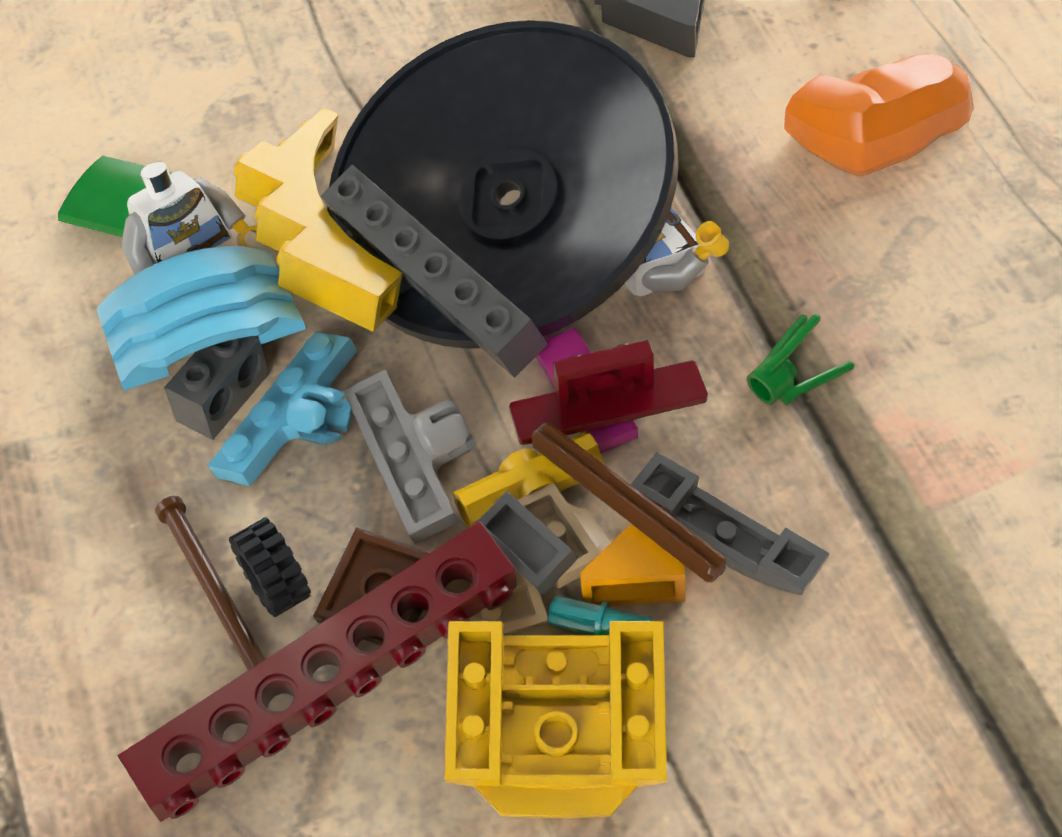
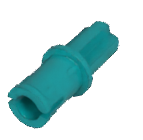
(587, 617)

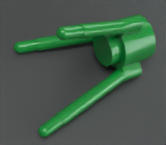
(776, 373)

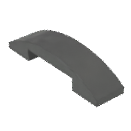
(749, 548)

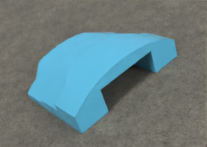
(194, 305)

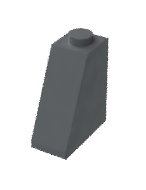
(662, 22)

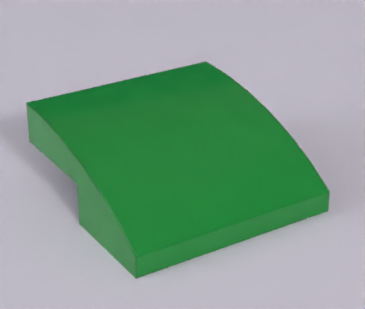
(102, 195)

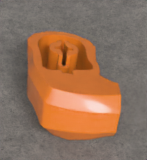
(880, 113)

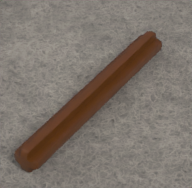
(629, 503)

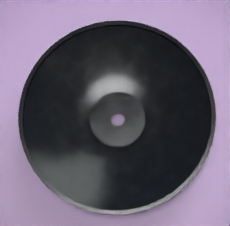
(532, 114)

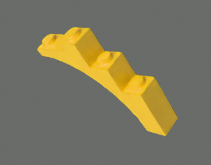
(313, 250)

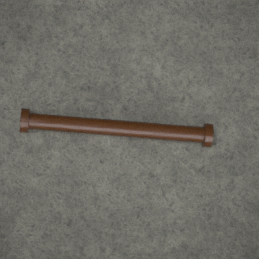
(172, 512)

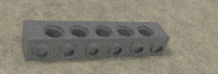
(435, 271)

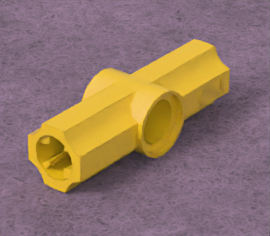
(520, 476)

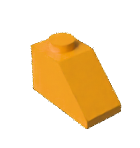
(633, 573)

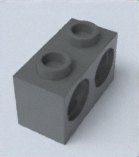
(216, 384)

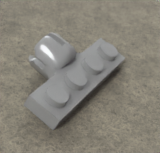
(411, 451)

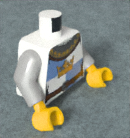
(177, 217)
(677, 256)

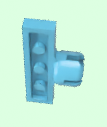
(292, 408)

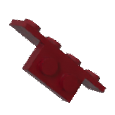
(608, 390)

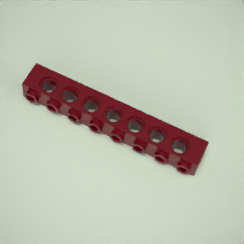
(290, 671)

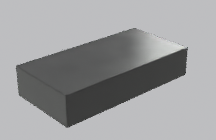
(527, 543)

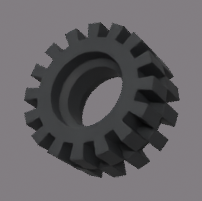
(270, 567)

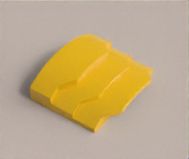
(555, 717)

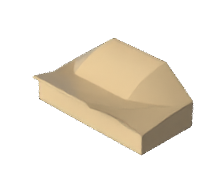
(571, 525)

